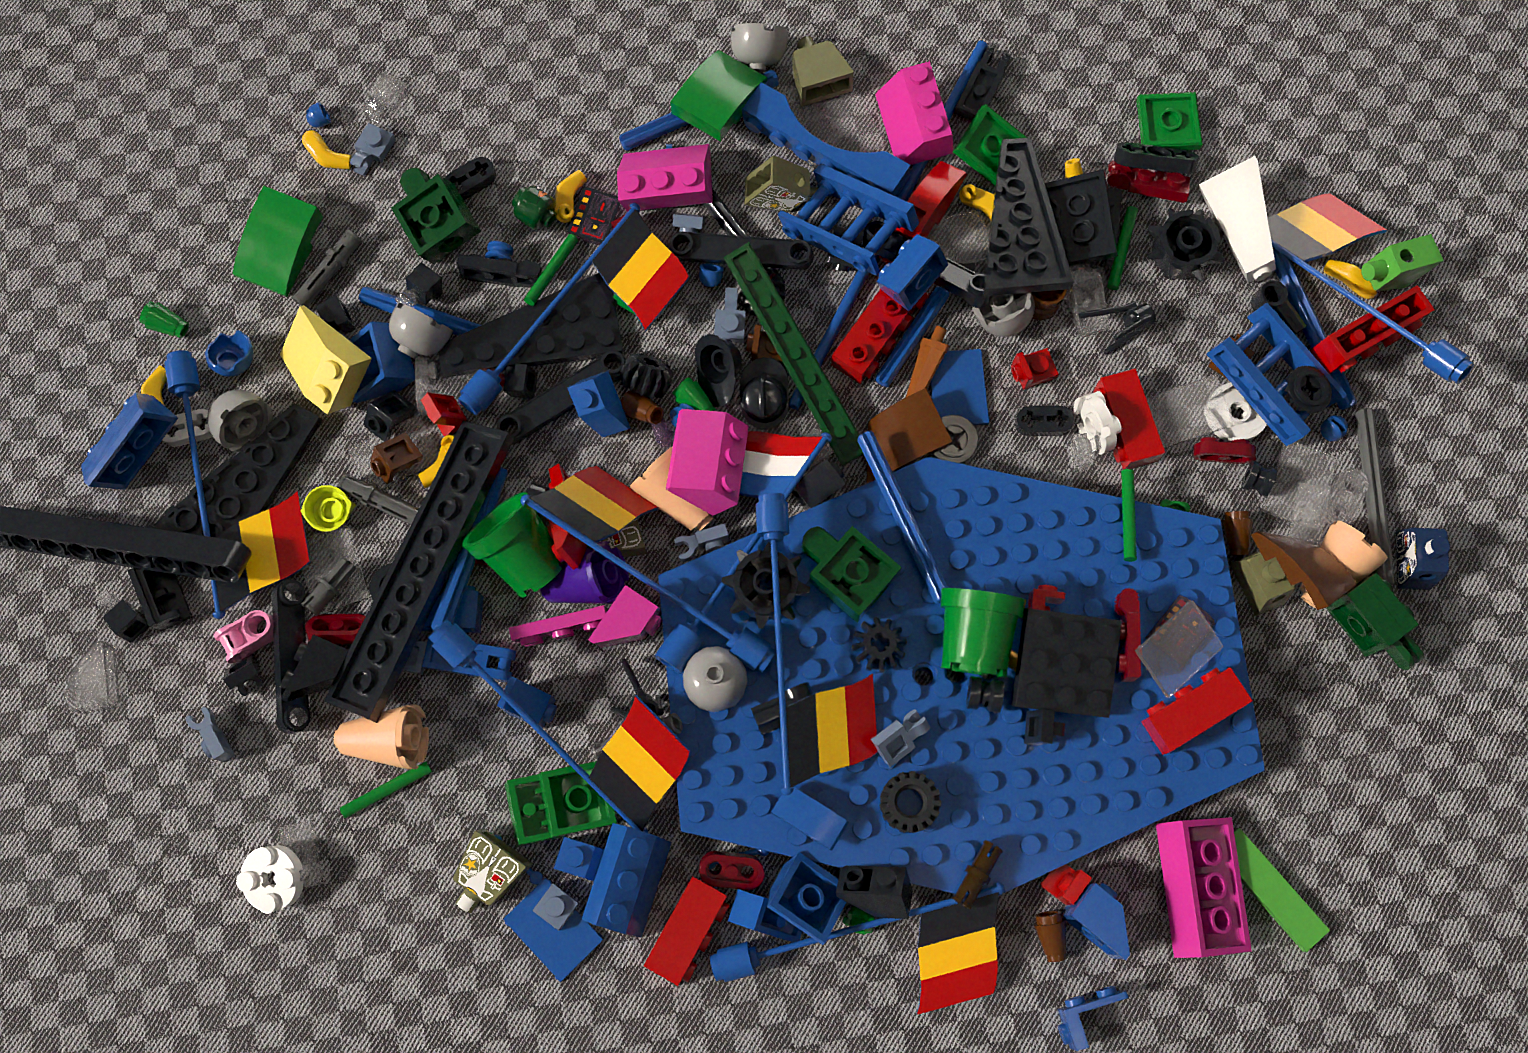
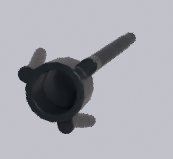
(1135, 321)
(654, 705)

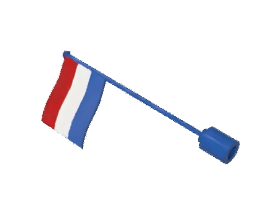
(770, 466)

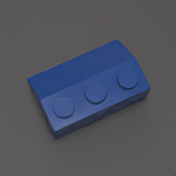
(127, 442)
(626, 880)

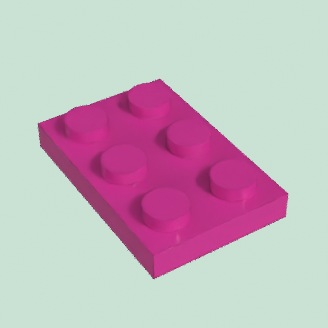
(559, 626)

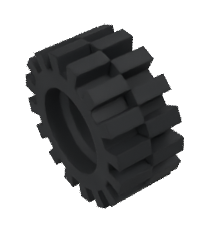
(929, 795)

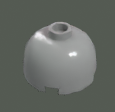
(758, 45)
(1006, 314)
(417, 331)
(238, 418)
(714, 679)

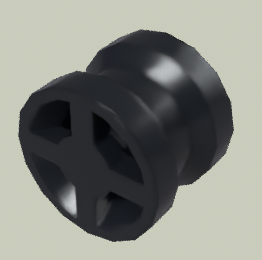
(1259, 478)

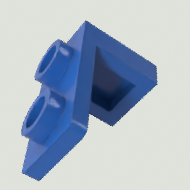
(1071, 1027)

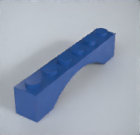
(771, 115)

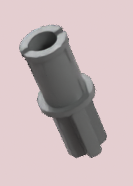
(328, 587)

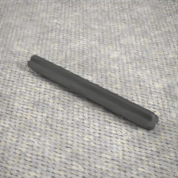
(1375, 494)

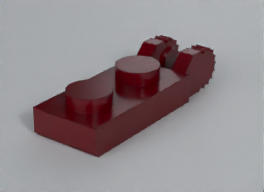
(1149, 182)
(1128, 608)

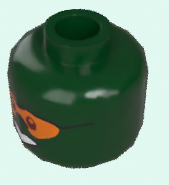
(534, 207)

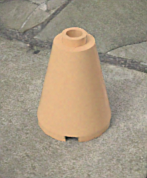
(653, 488)
(1351, 551)
(394, 740)

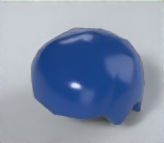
(230, 354)

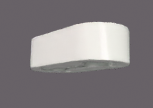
(181, 436)

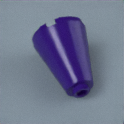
(593, 582)

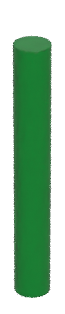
(1122, 248)
(551, 269)
(1128, 514)
(385, 789)

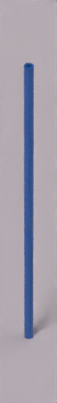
(915, 173)

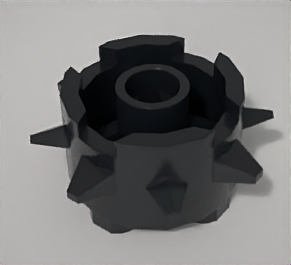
(1185, 245)
(747, 590)

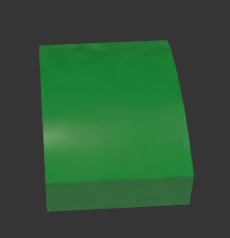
(716, 94)
(276, 241)
(555, 805)

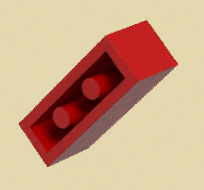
(1139, 437)
(1195, 709)
(687, 932)

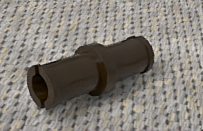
(977, 874)

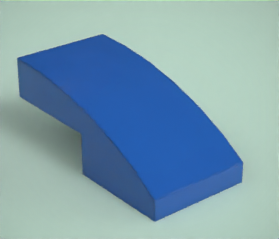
(810, 818)

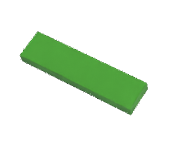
(1277, 895)

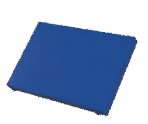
(960, 386)
(557, 950)

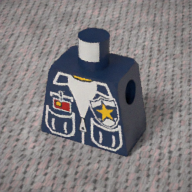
(1421, 553)

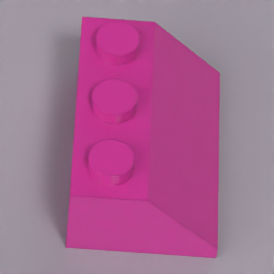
(915, 115)
(665, 177)
(707, 459)
(627, 620)

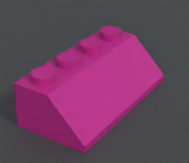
(1203, 888)

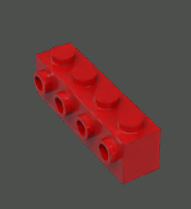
(1368, 332)
(873, 336)

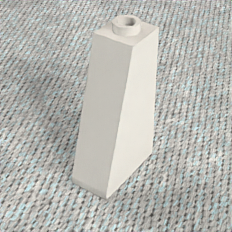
(1240, 212)

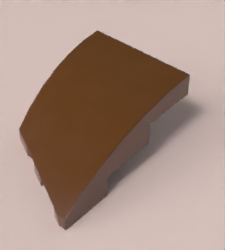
(908, 431)
(1307, 563)

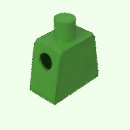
(1391, 271)

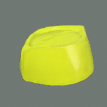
(327, 508)

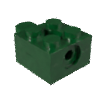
(433, 215)
(849, 570)
(1378, 621)

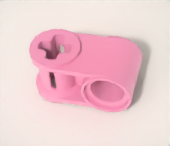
(242, 638)

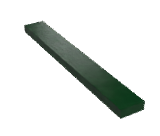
(795, 352)

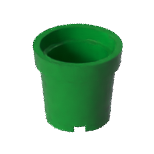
(515, 546)
(979, 630)

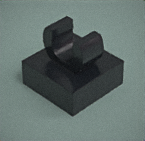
(241, 672)
(1041, 727)

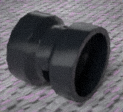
(985, 694)

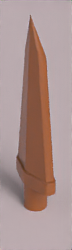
(928, 360)

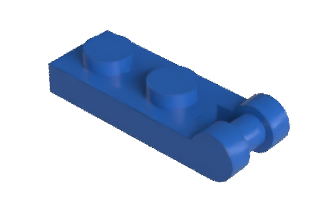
(435, 661)

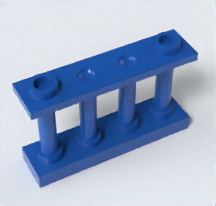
(851, 193)
(1254, 386)

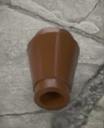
(641, 408)
(1238, 532)
(1052, 934)

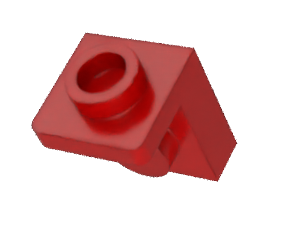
(1033, 368)
(444, 412)
(1043, 595)
(1065, 883)

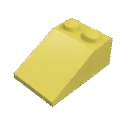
(323, 362)

